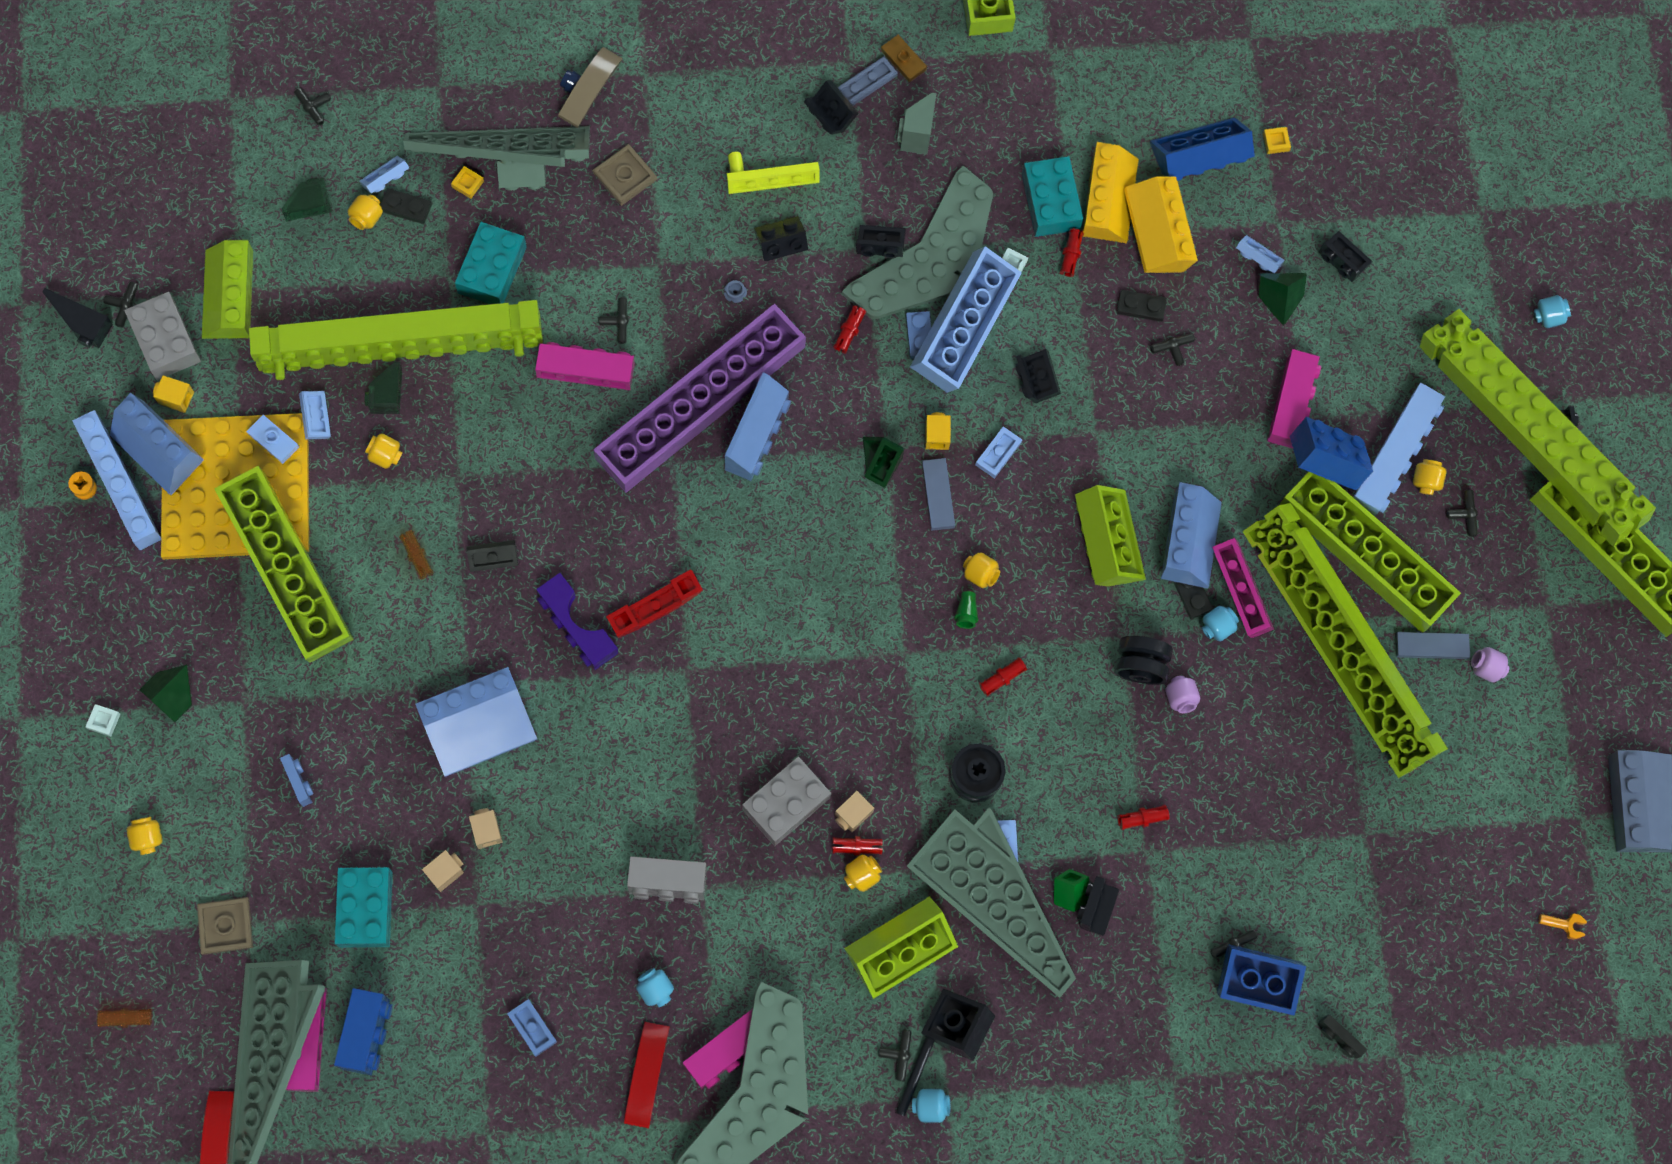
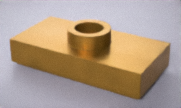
(903, 58)

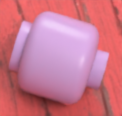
(1490, 664)
(1182, 694)

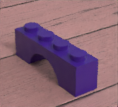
(594, 646)

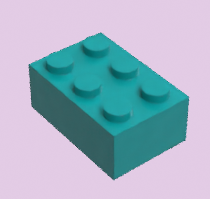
(1052, 196)
(490, 264)
(363, 907)

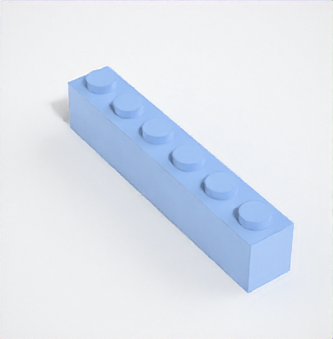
(1398, 449)
(117, 480)

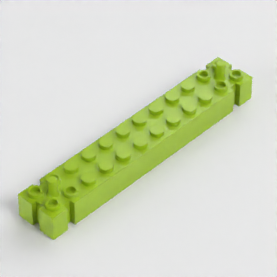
(396, 336)
(1537, 428)
(1344, 640)

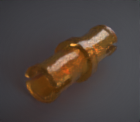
(416, 554)
(124, 1017)

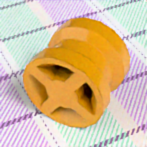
(87, 489)

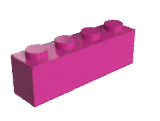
(585, 366)
(1294, 396)
(1243, 588)
(720, 1053)
(307, 1068)

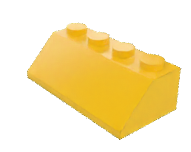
(1106, 204)
(1160, 225)

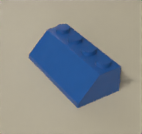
(1203, 148)

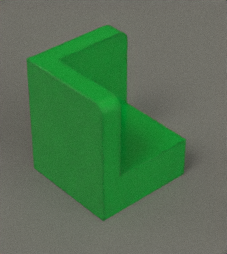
(1070, 890)

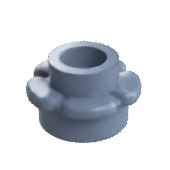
(732, 286)

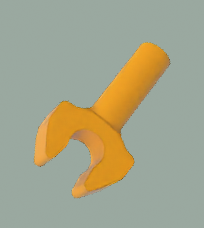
(1566, 925)

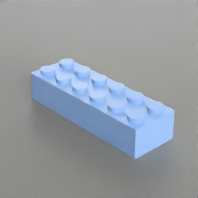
(965, 319)

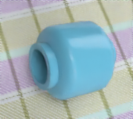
(1552, 311)
(1220, 623)
(654, 987)
(931, 1105)

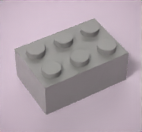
(162, 335)
(786, 801)
(667, 879)

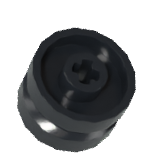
(1143, 660)
(981, 759)

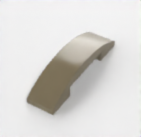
(589, 86)

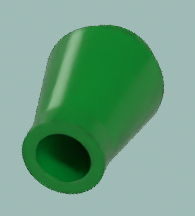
(966, 614)

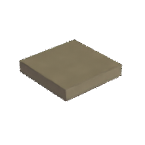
(624, 174)
(225, 926)

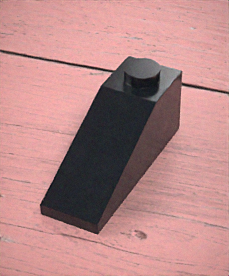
(85, 323)

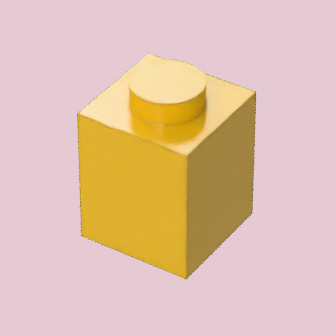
(173, 393)
(937, 431)

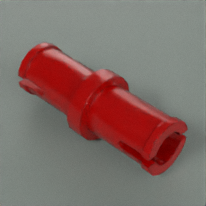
(1071, 252)
(849, 329)
(1003, 676)
(1143, 817)
(857, 845)

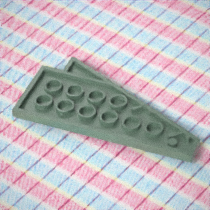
(526, 145)
(985, 883)
(272, 1032)

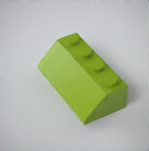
(227, 290)
(1109, 536)
(901, 947)

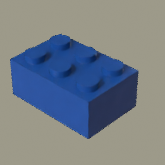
(1331, 453)
(1261, 979)
(363, 1032)

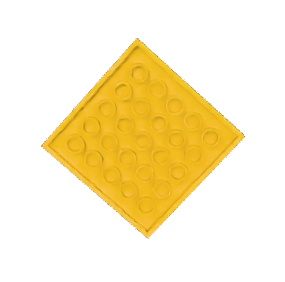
(195, 518)

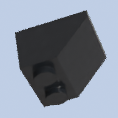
(958, 1024)

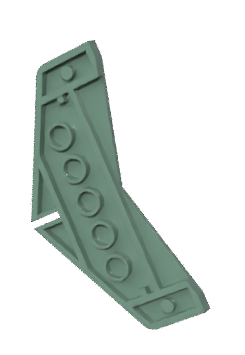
(930, 267)
(769, 1082)

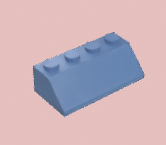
(756, 428)
(153, 443)
(1191, 536)

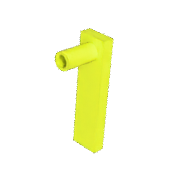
(768, 178)

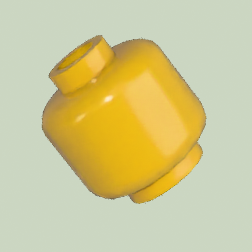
(365, 212)
(383, 451)
(1429, 476)
(981, 570)
(144, 835)
(862, 873)

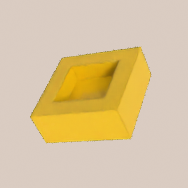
(1276, 140)
(467, 182)

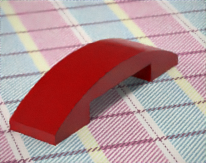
(655, 605)
(646, 1075)
(217, 1128)

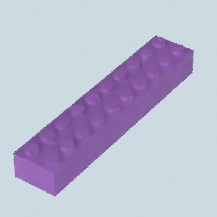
(699, 398)

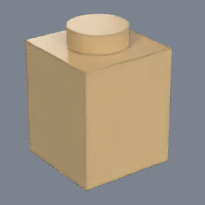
(853, 812)
(485, 828)
(444, 870)

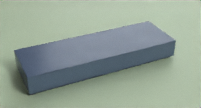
(868, 80)
(938, 494)
(1432, 645)

